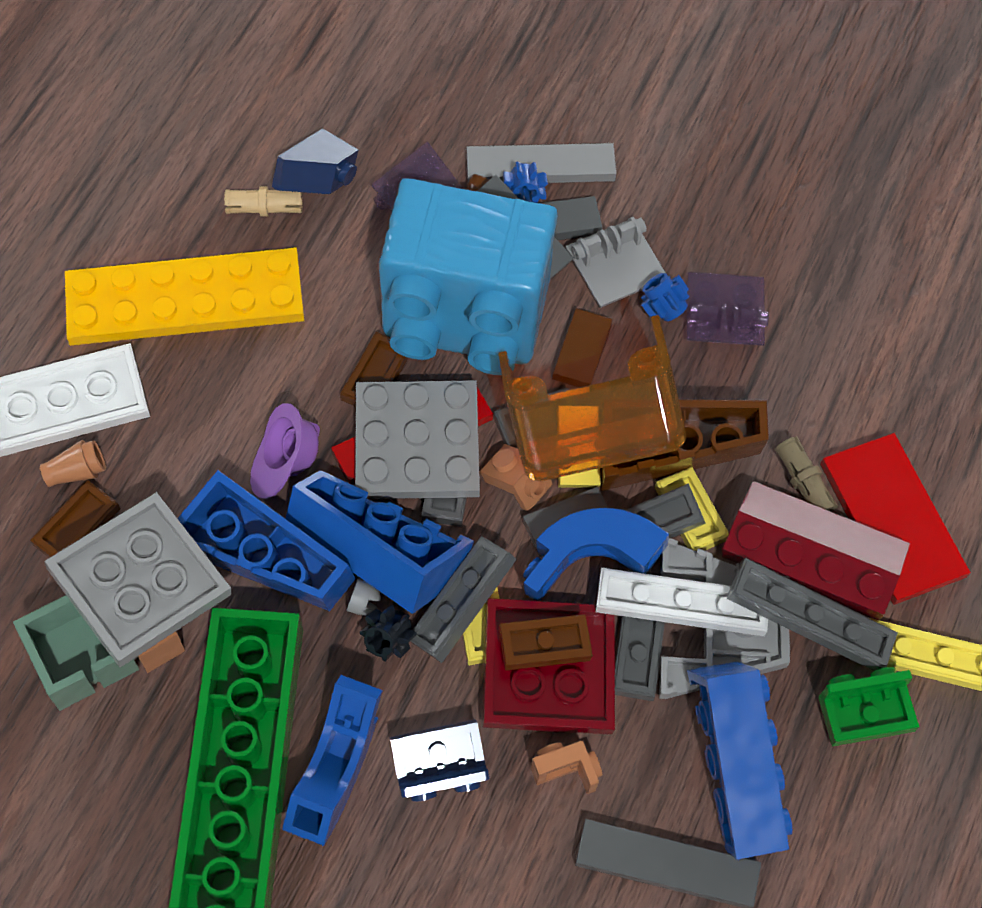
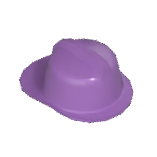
(285, 451)

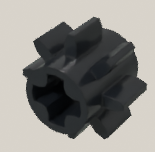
(388, 633)

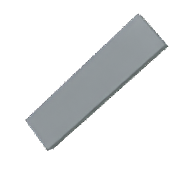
(559, 161)

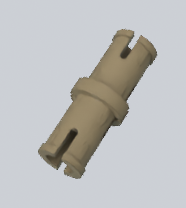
(804, 474)

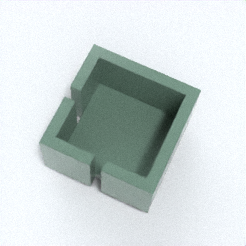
(67, 653)

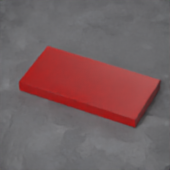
(886, 494)

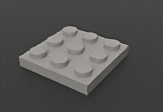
(417, 439)
(138, 579)

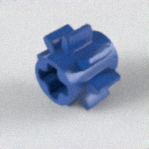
(526, 182)
(665, 297)

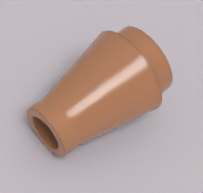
(76, 463)

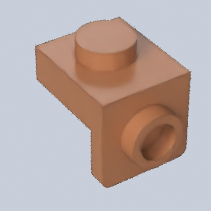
(507, 473)
(559, 761)

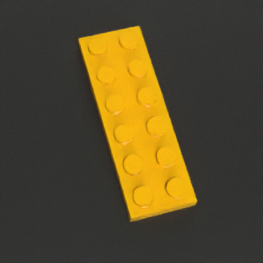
(183, 296)

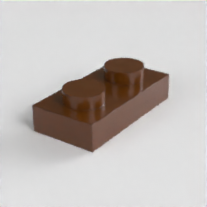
(545, 642)

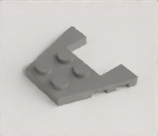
(720, 646)

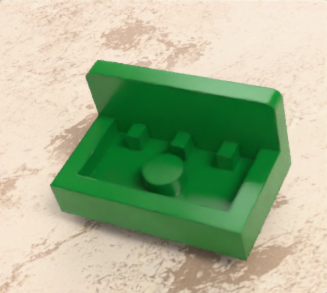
(868, 706)

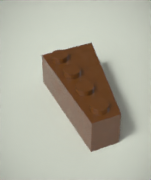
(714, 435)

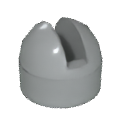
(359, 599)

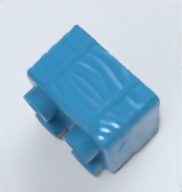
(465, 274)

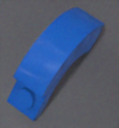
(593, 532)
(336, 762)

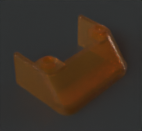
(599, 421)

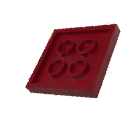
(551, 697)

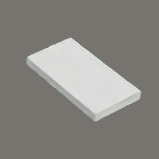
(70, 399)

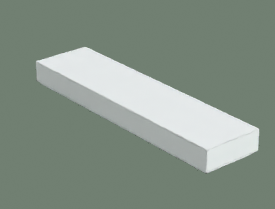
(674, 602)

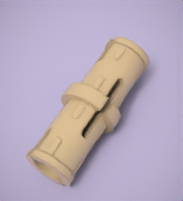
(263, 201)

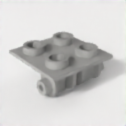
(615, 261)

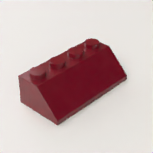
(817, 549)

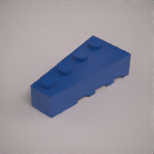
(379, 544)
(262, 545)
(742, 758)

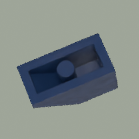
(316, 165)

